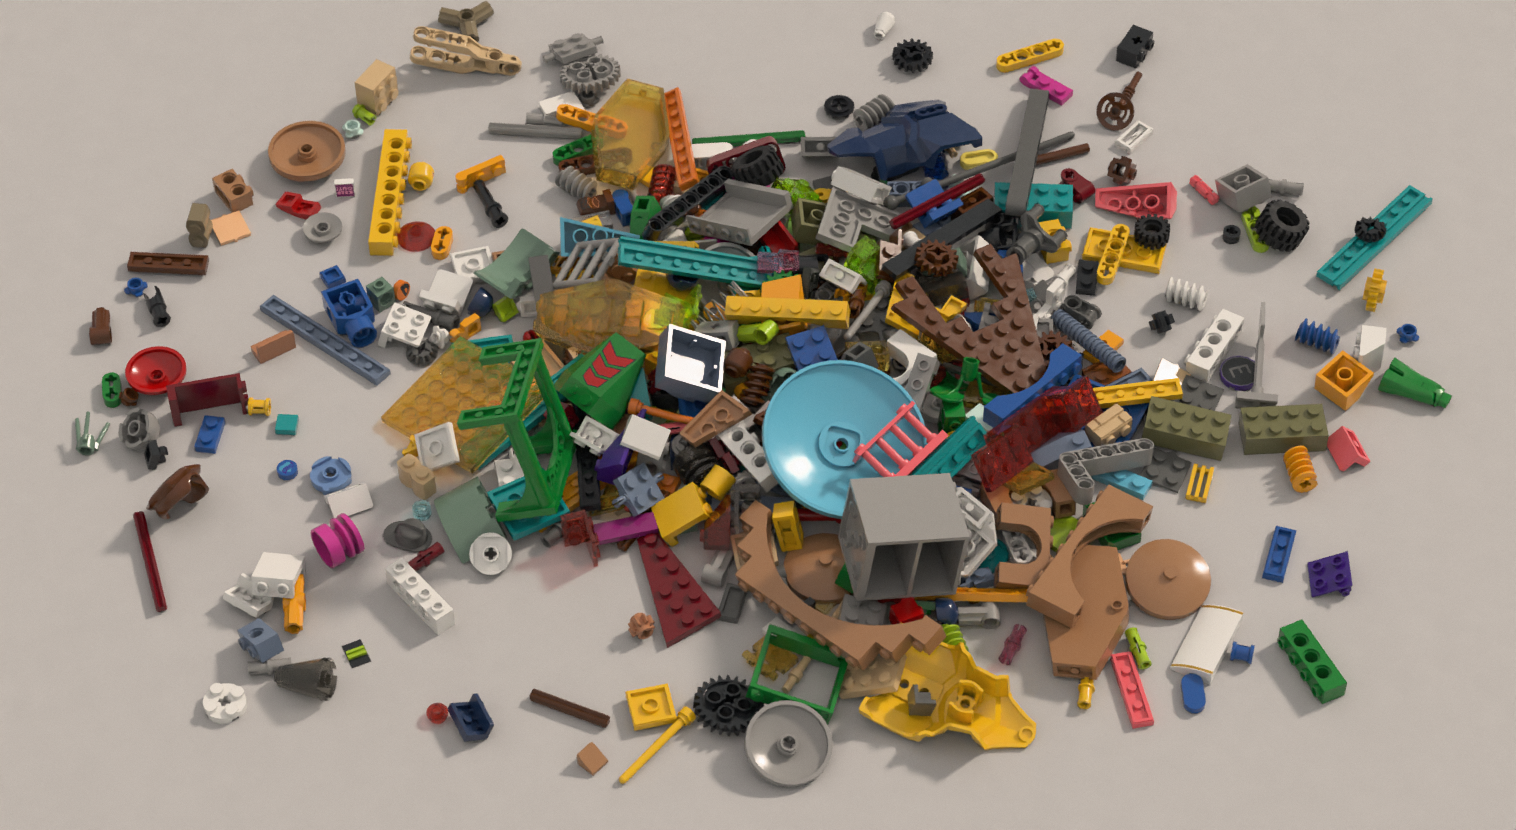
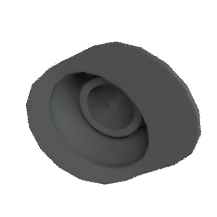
(408, 535)

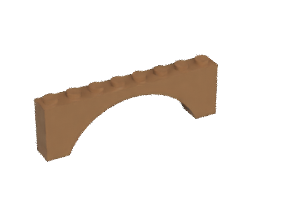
(1110, 514)

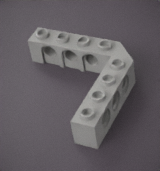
(918, 388)

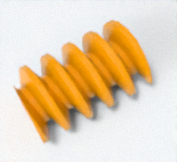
(1300, 469)

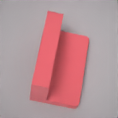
(1346, 449)

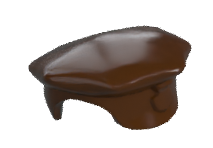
(181, 485)

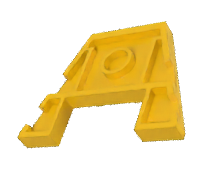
(951, 309)

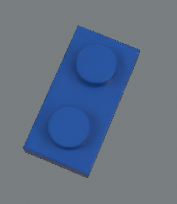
(209, 434)

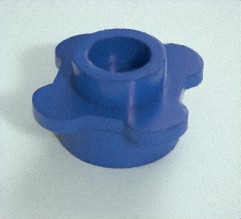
(135, 287)
(1408, 333)

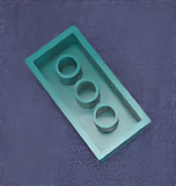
(1055, 199)

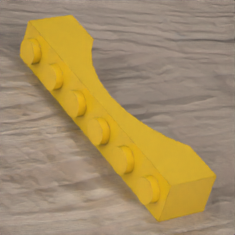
(818, 312)

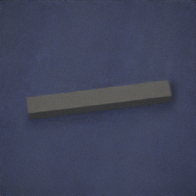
(543, 283)

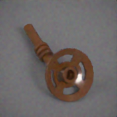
(1117, 107)

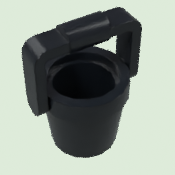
(997, 235)

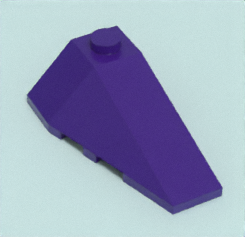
(615, 459)

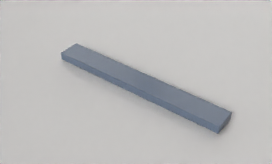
(325, 340)

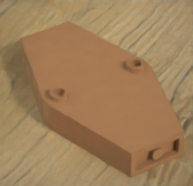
(1104, 617)

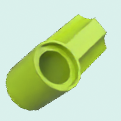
(759, 333)

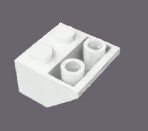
(1370, 347)

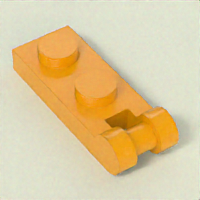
(483, 171)

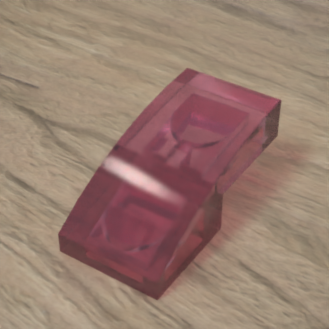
(783, 260)

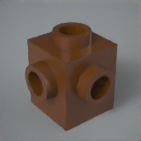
(1115, 170)

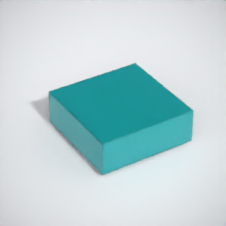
(286, 424)

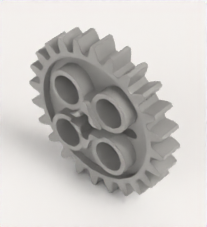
(590, 73)

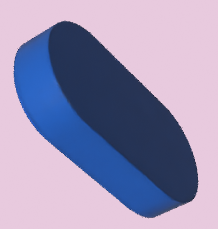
(1193, 693)

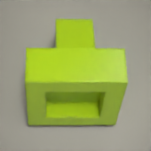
(505, 308)

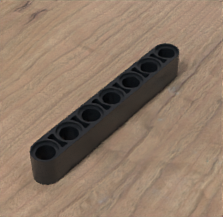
(687, 204)

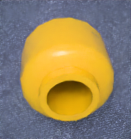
(420, 176)

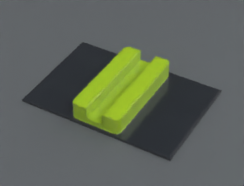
(356, 653)

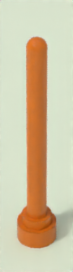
(636, 406)

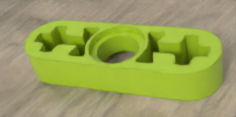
(1252, 235)

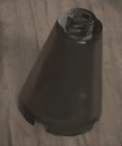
(308, 678)

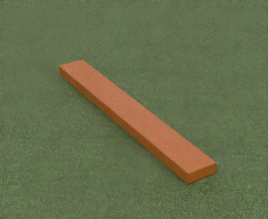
(680, 140)

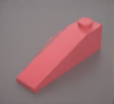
(1139, 199)

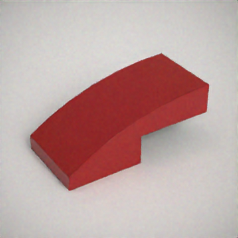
(295, 205)

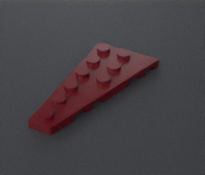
(676, 594)

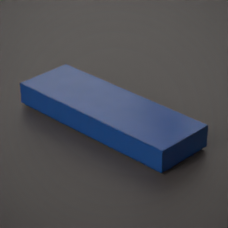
(1279, 554)

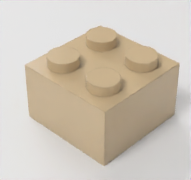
(377, 87)

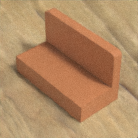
(274, 346)

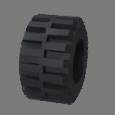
(758, 166)
(1282, 225)

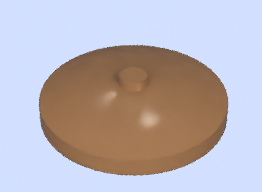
(306, 151)
(815, 568)
(1167, 579)

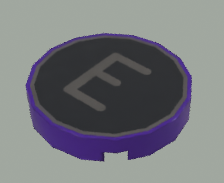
(1238, 373)

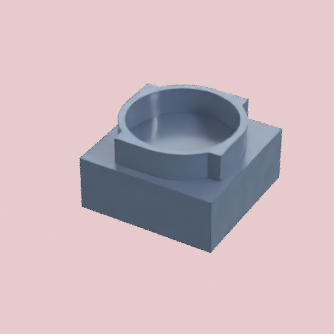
(689, 364)

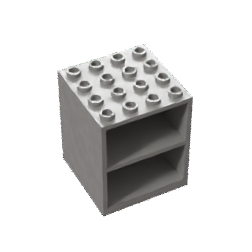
(903, 536)

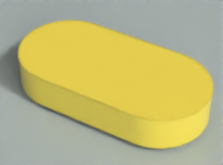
(975, 158)

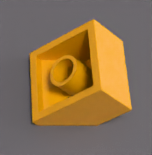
(1343, 380)

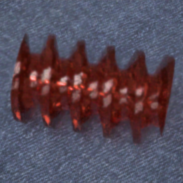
(662, 181)

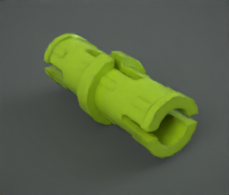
(1133, 638)

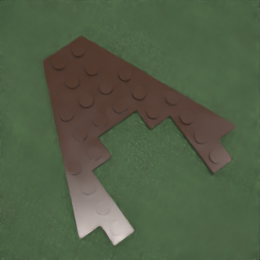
(1006, 349)

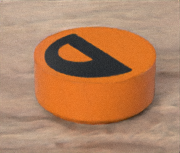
(401, 289)

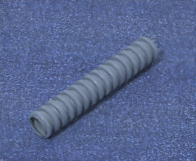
(1088, 341)

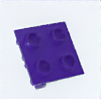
(1330, 575)

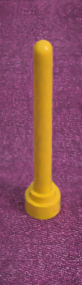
(685, 717)

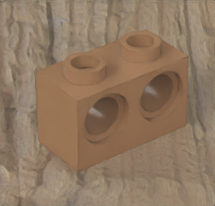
(233, 190)

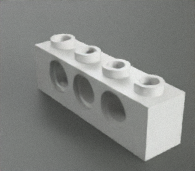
(1214, 345)
(742, 451)
(420, 596)

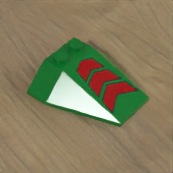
(603, 379)

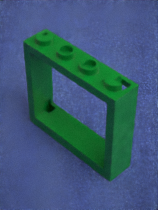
(804, 646)

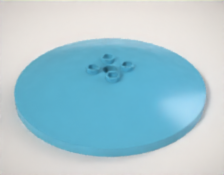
(826, 406)

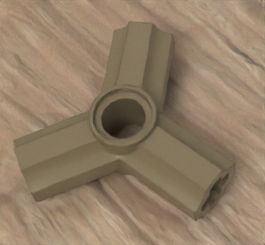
(466, 18)

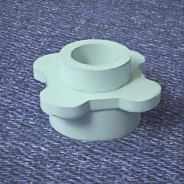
(352, 128)

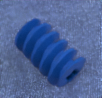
(1318, 336)

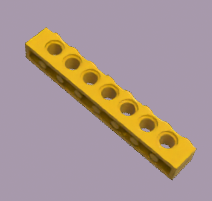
(389, 192)

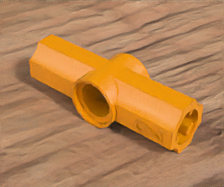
(295, 608)

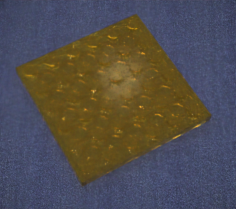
(454, 385)

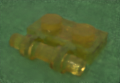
(778, 659)

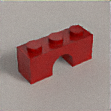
(904, 610)

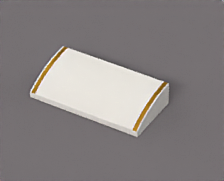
(1207, 641)

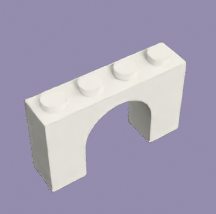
(905, 350)

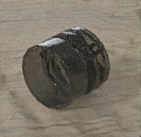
(695, 463)

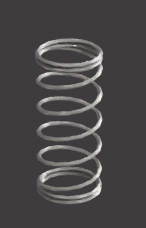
(738, 290)

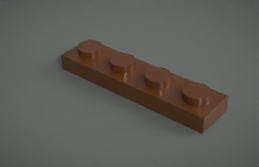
(168, 263)

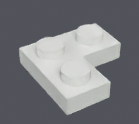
(1054, 299)

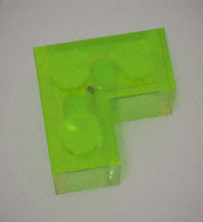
(863, 261)

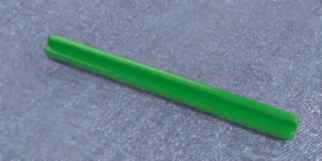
(738, 140)

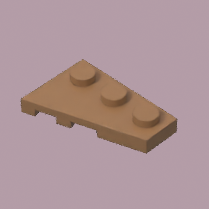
(714, 418)

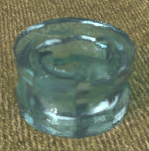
(423, 505)

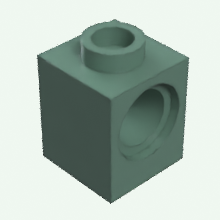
(380, 294)

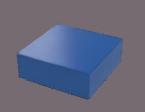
(332, 277)

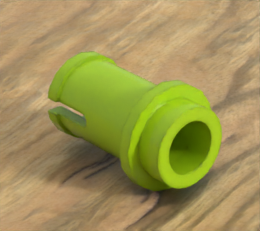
(360, 112)

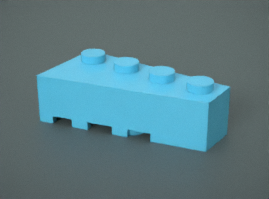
(576, 231)

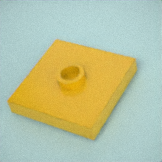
(651, 707)

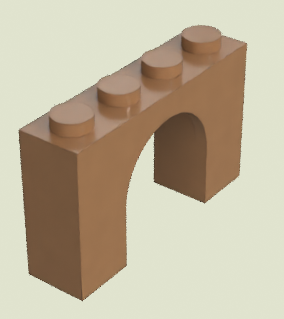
(1062, 502)
(1035, 524)

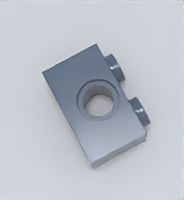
(260, 640)

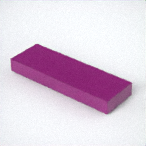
(626, 528)

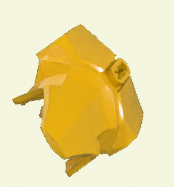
(965, 697)

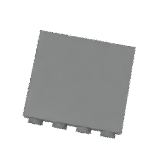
(742, 213)

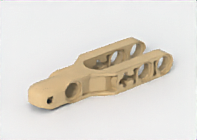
(481, 57)

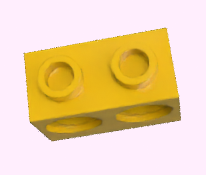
(788, 526)

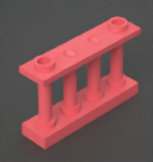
(920, 454)

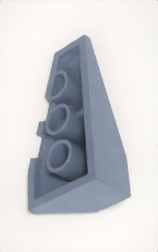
(1048, 453)

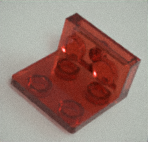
(578, 529)

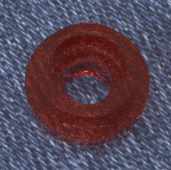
(437, 718)

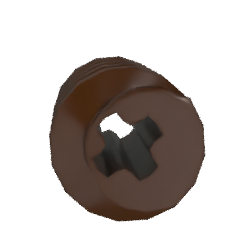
(756, 385)

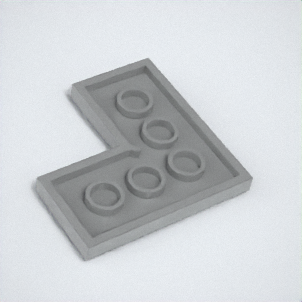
(847, 215)

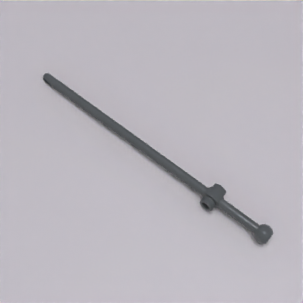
(892, 202)

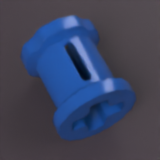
(1242, 652)

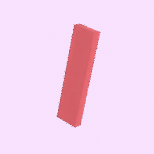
(1131, 690)

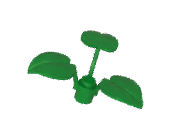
(948, 388)

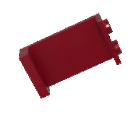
(206, 394)

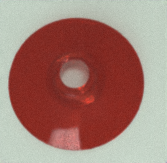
(416, 236)

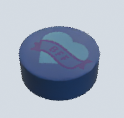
(287, 470)

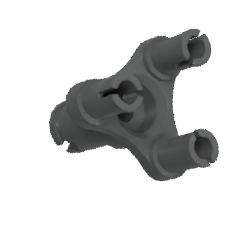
(1034, 237)

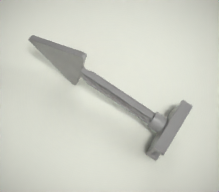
(1256, 397)

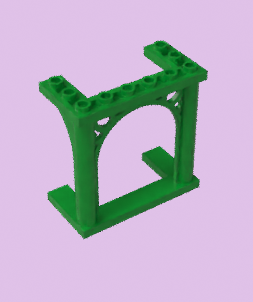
(542, 487)

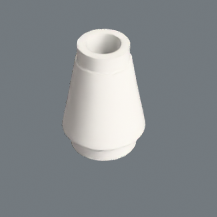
(883, 25)

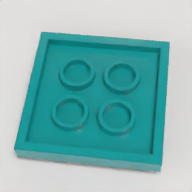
(522, 527)

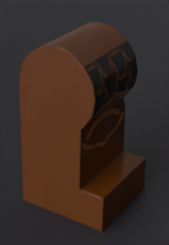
(596, 203)

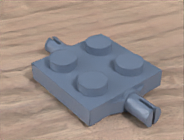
(638, 489)

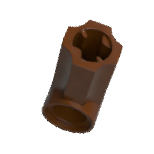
(100, 331)

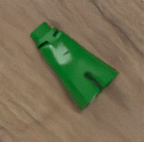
(1406, 382)

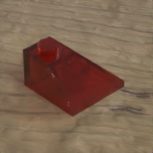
(717, 527)

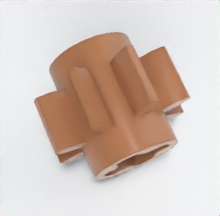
(641, 626)

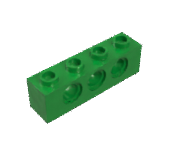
(1311, 661)

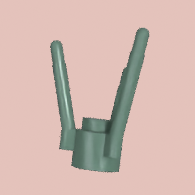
(86, 444)

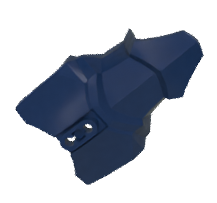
(907, 138)

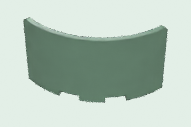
(511, 269)
(467, 516)

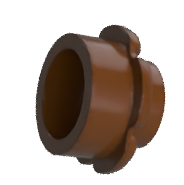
(129, 397)

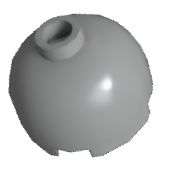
(138, 429)

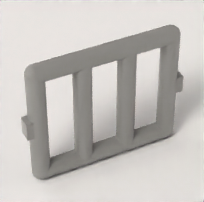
(589, 247)

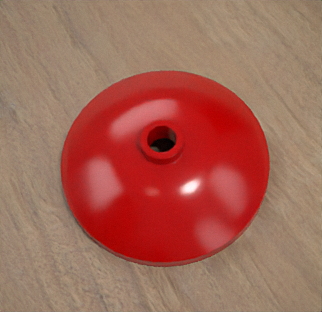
(154, 369)

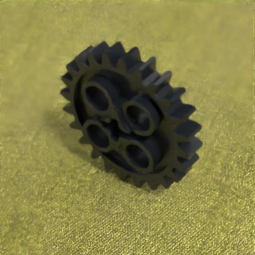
(725, 705)

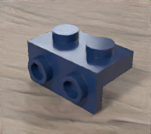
(471, 719)

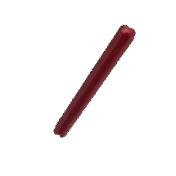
(936, 201)
(150, 561)

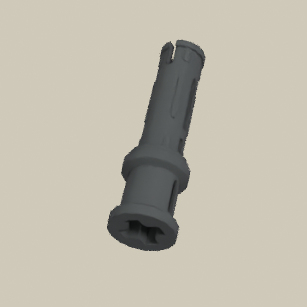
(438, 318)

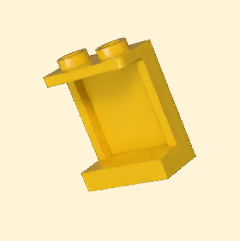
(681, 512)

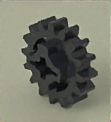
(912, 55)

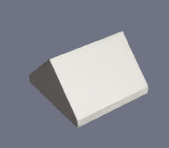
(645, 436)

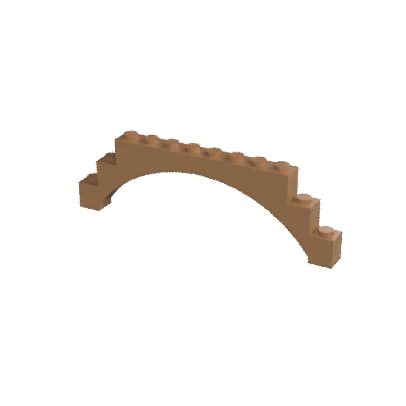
(853, 641)

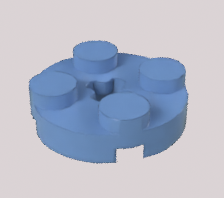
(330, 484)

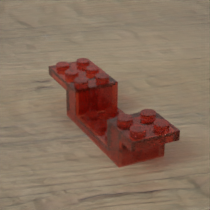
(1013, 440)

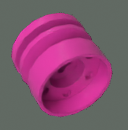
(337, 540)

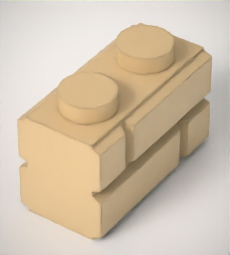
(1109, 426)

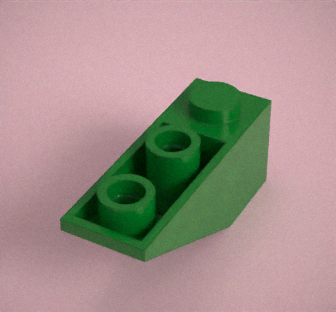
(642, 210)

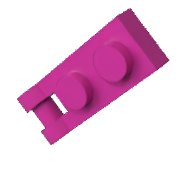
(1057, 92)

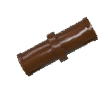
(856, 303)

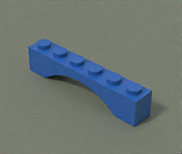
(1062, 365)

